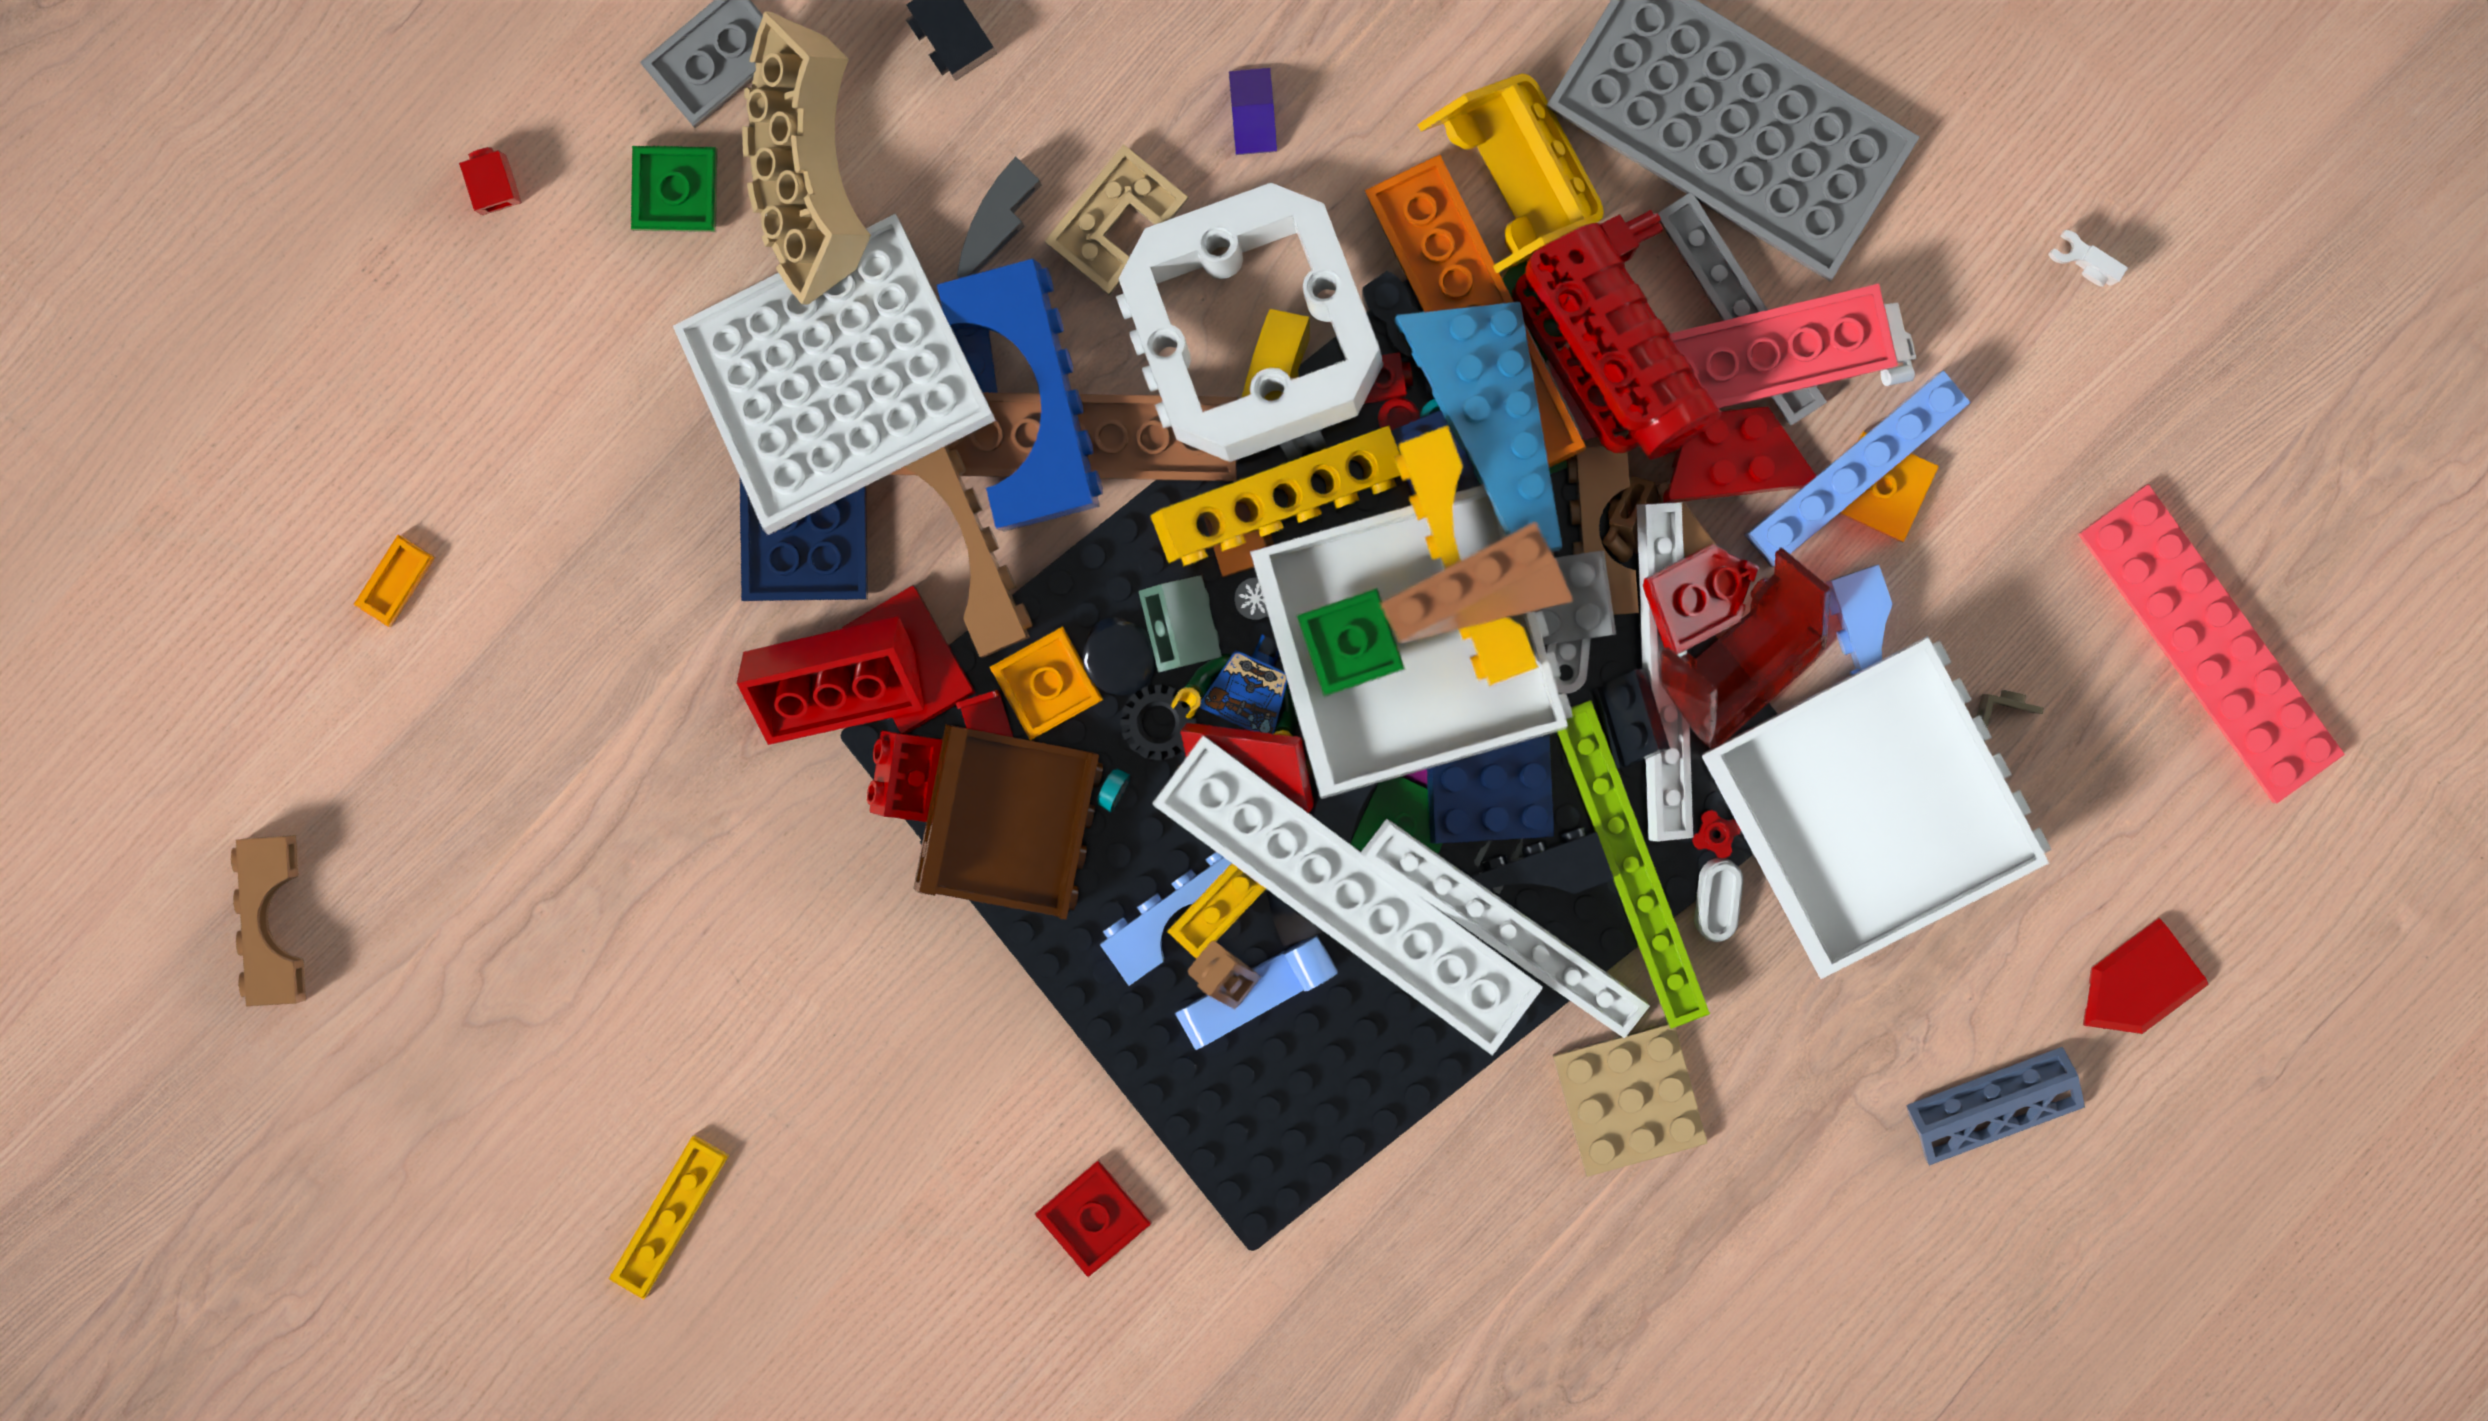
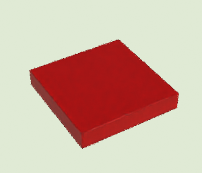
(1093, 1218)

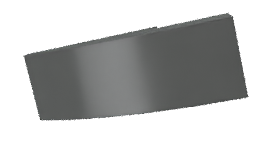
(995, 218)

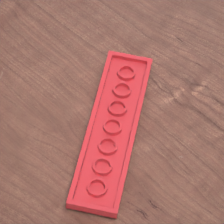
(1777, 350)
(2211, 644)

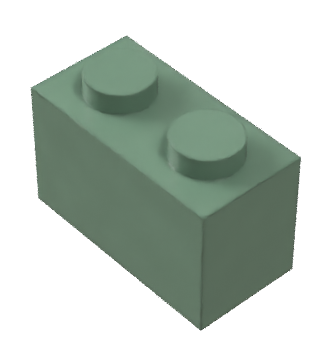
(1180, 623)

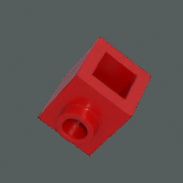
(1391, 379)

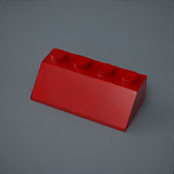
(831, 680)

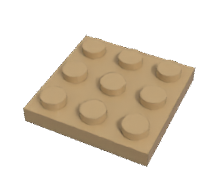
(1630, 1099)

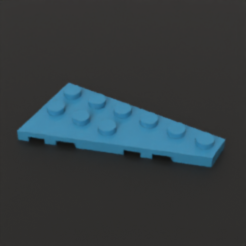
(1489, 399)

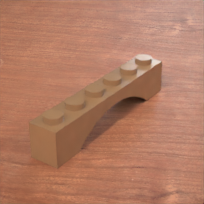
(990, 609)

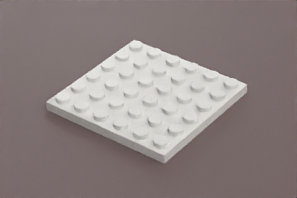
(834, 386)

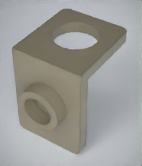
(2007, 699)

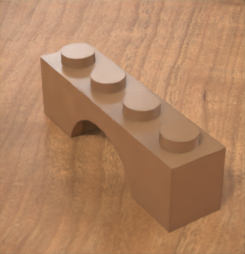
(1598, 478)
(269, 972)

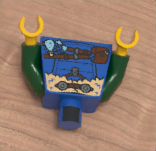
(1244, 690)

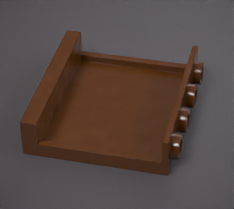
(1007, 821)

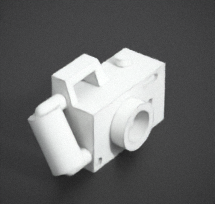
(1903, 349)

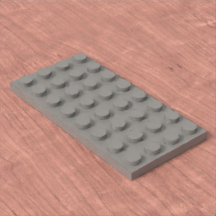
(1735, 126)

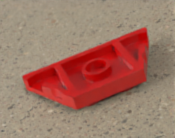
(1738, 456)

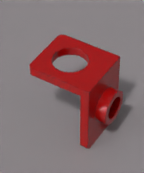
(986, 713)

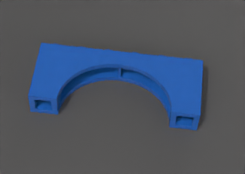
(1057, 472)

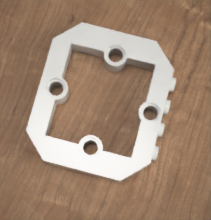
(1242, 225)

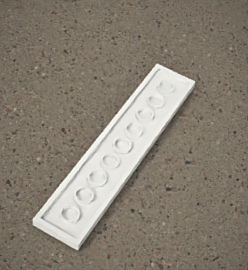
(1347, 895)

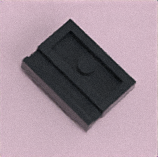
(1631, 718)

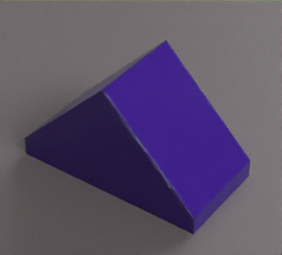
(1253, 111)

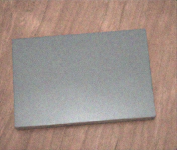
(707, 58)

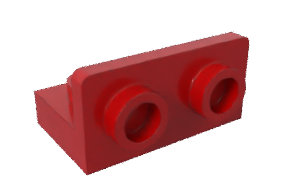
(903, 775)

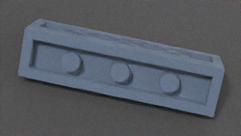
(1996, 1100)

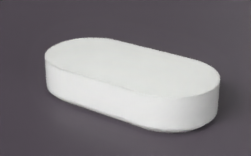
(1718, 899)

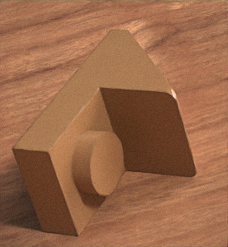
(1223, 975)

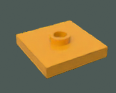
(1895, 498)
(1046, 683)

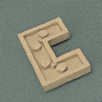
(1083, 229)

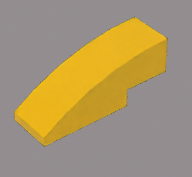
(1279, 347)

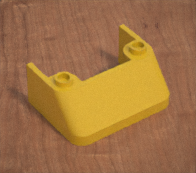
(1527, 160)

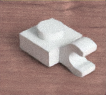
(2097, 265)

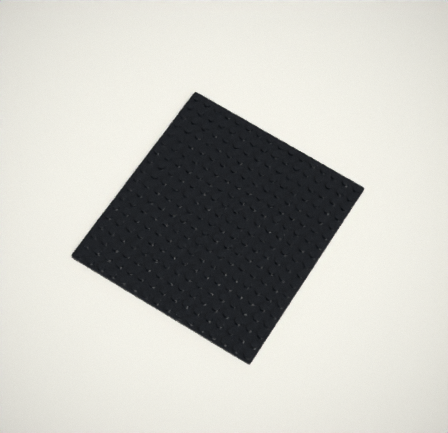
(1339, 1069)

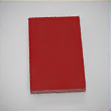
(939, 672)
(1270, 756)

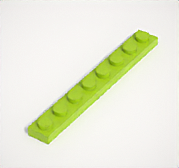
(1632, 867)

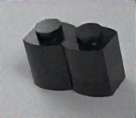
(1384, 300)

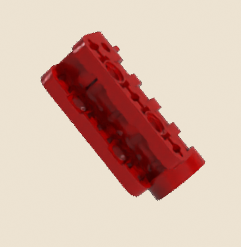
(1614, 338)

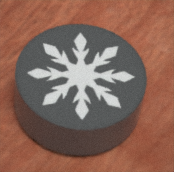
(1250, 600)

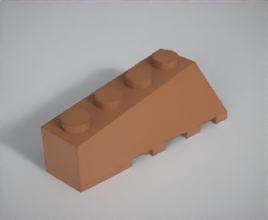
(1487, 586)

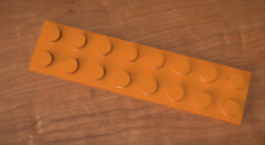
(1454, 270)

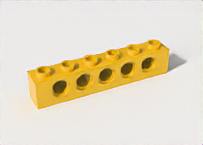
(1177, 523)

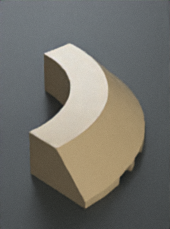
(796, 160)

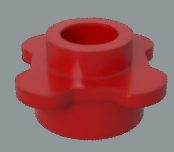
(1705, 838)

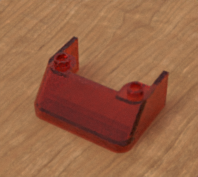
(1753, 658)

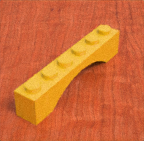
(1434, 473)

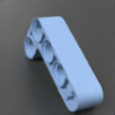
(1281, 978)

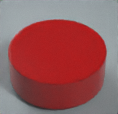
(1397, 413)

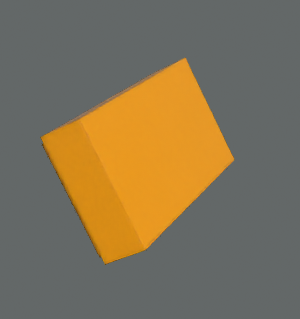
(394, 580)

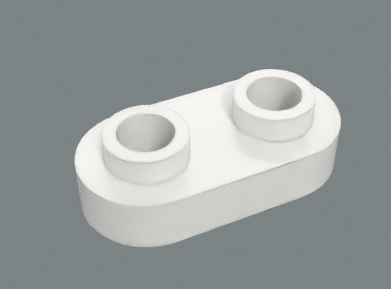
(1576, 656)

